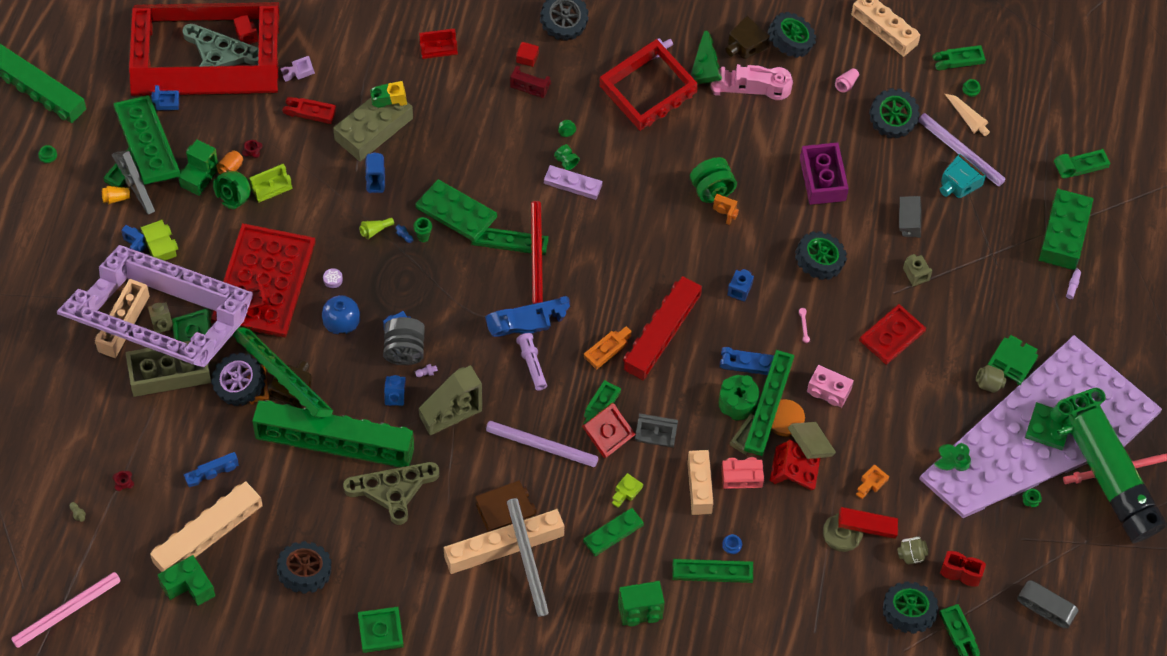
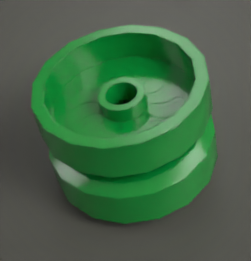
(713, 178)

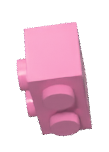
(830, 386)

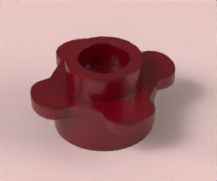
(252, 144)
(123, 475)

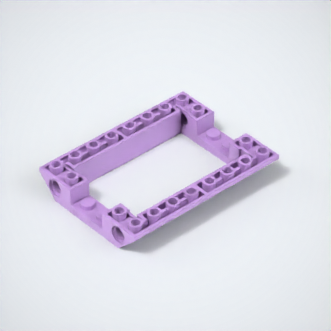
(180, 282)

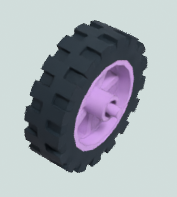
(227, 368)

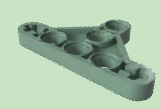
(227, 55)

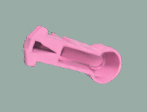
(757, 81)

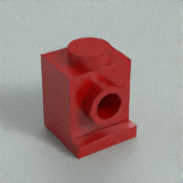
(245, 30)

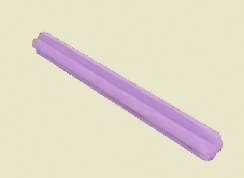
(961, 149)
(542, 443)

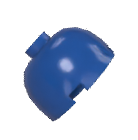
(340, 314)

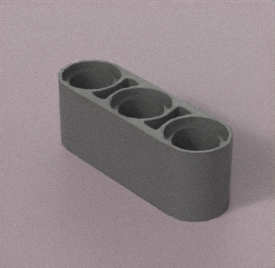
(1047, 604)

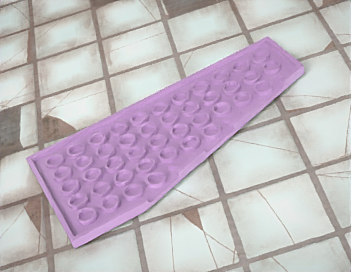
(1007, 461)

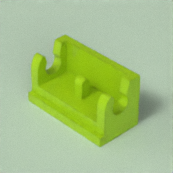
(270, 183)

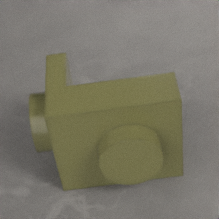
(160, 317)

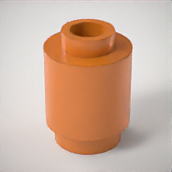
(230, 162)

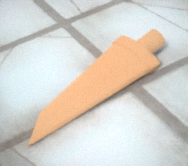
(972, 118)

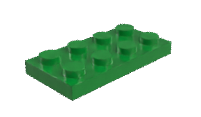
(456, 210)

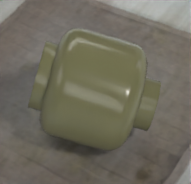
(990, 378)

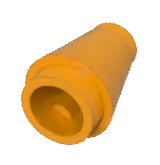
(114, 194)

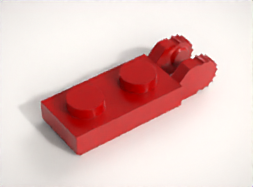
(310, 109)

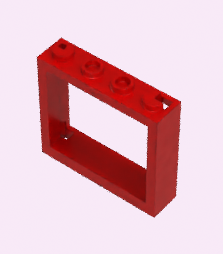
(633, 63)

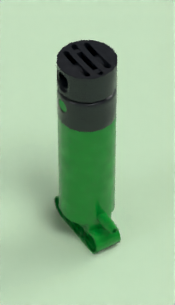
(1109, 463)

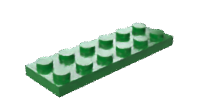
(146, 139)

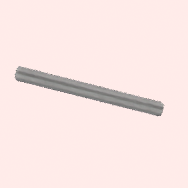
(527, 557)

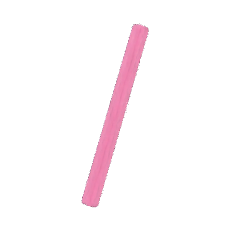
(65, 609)

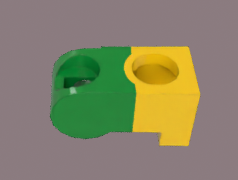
(388, 94)

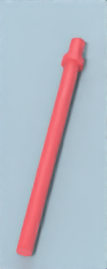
(1078, 477)

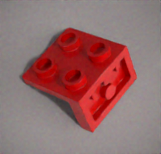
(793, 464)

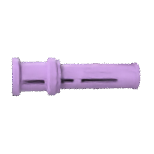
(530, 353)

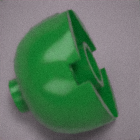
(232, 188)

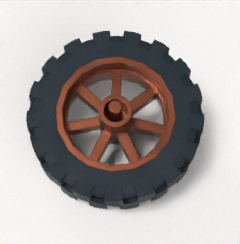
(300, 579)

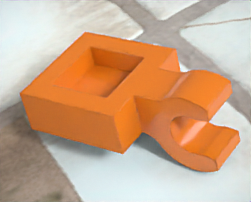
(872, 479)

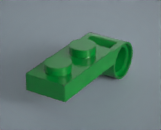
(1081, 164)

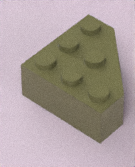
(453, 401)

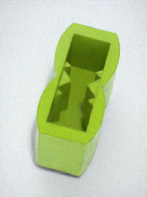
(159, 241)

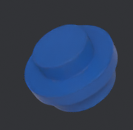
(732, 544)

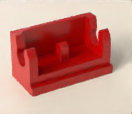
(438, 43)

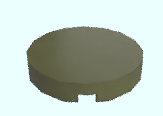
(840, 538)

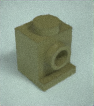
(917, 269)

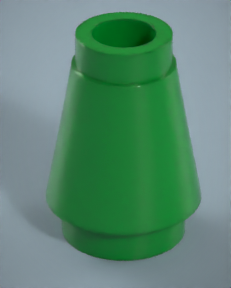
(423, 228)

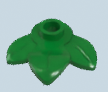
(954, 457)

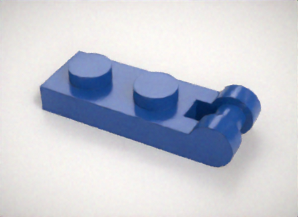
(745, 361)

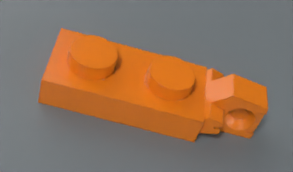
(607, 347)

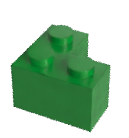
(200, 167)
(187, 577)

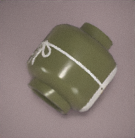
(913, 550)

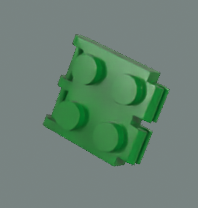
(1014, 359)

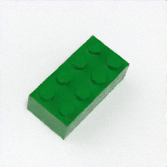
(1066, 229)

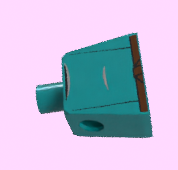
(961, 178)

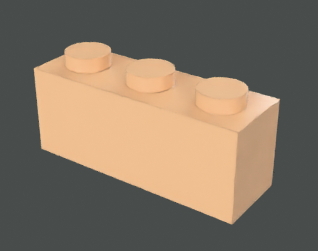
(700, 482)

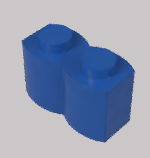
(375, 173)

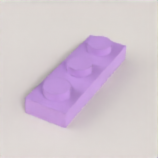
(573, 182)

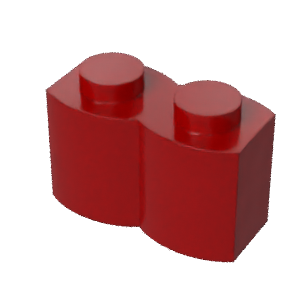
(960, 568)

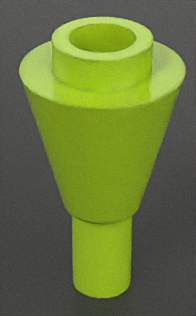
(371, 228)

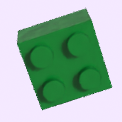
(641, 603)

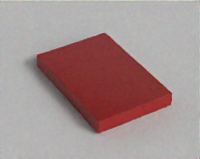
(892, 334)

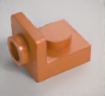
(726, 206)

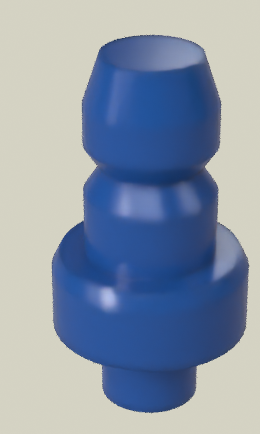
(402, 231)

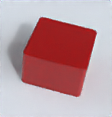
(527, 54)

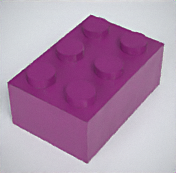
(824, 173)

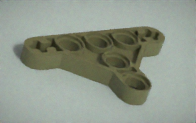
(403, 486)

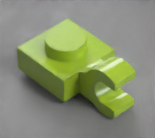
(627, 488)

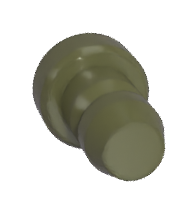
(78, 514)

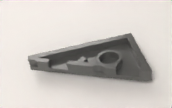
(132, 178)

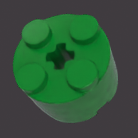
(738, 397)

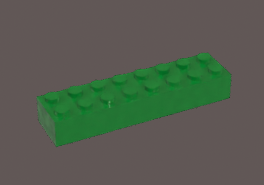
(333, 434)

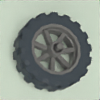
(563, 32)

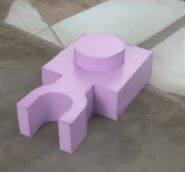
(301, 68)

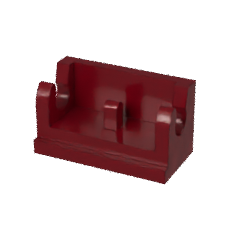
(529, 83)

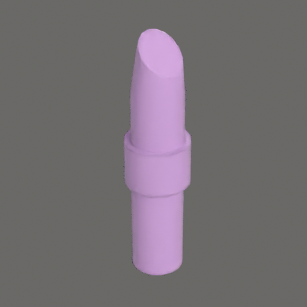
(1073, 284)

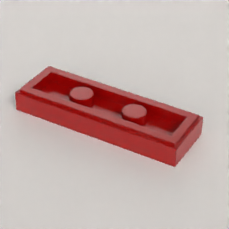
(868, 522)

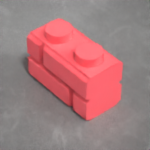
(742, 473)

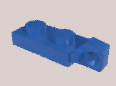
(212, 469)

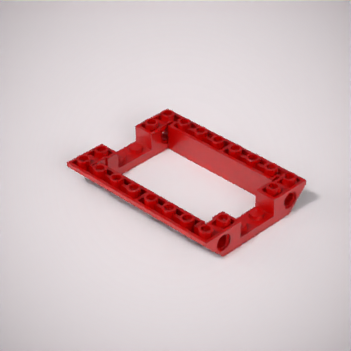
(205, 79)

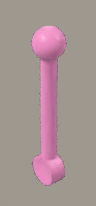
(802, 312)

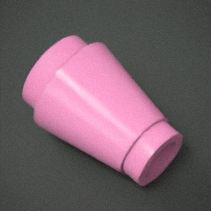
(846, 81)

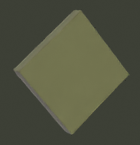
(811, 440)

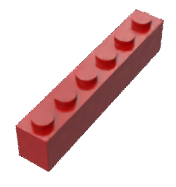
(662, 328)

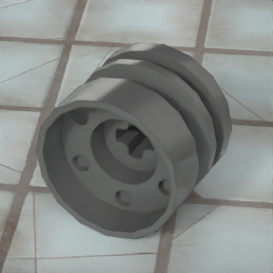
(404, 341)

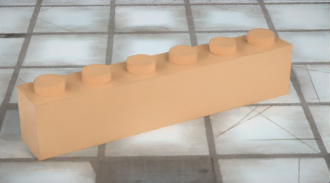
(208, 527)
(502, 542)

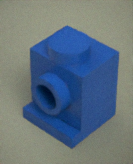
(740, 285)

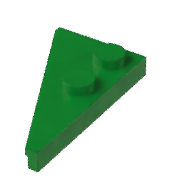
(705, 65)

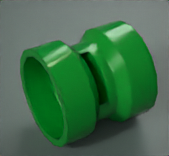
(565, 155)

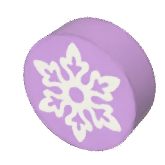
(332, 278)

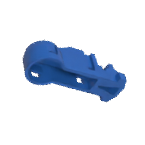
(525, 318)

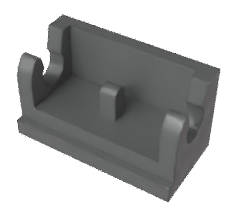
(910, 216)
(656, 430)

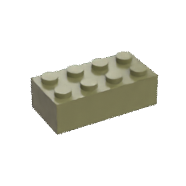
(371, 127)
(159, 372)

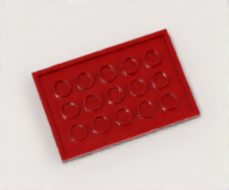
(277, 262)

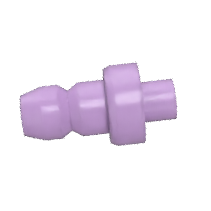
(428, 370)

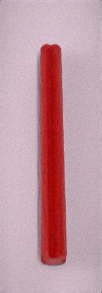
(536, 231)

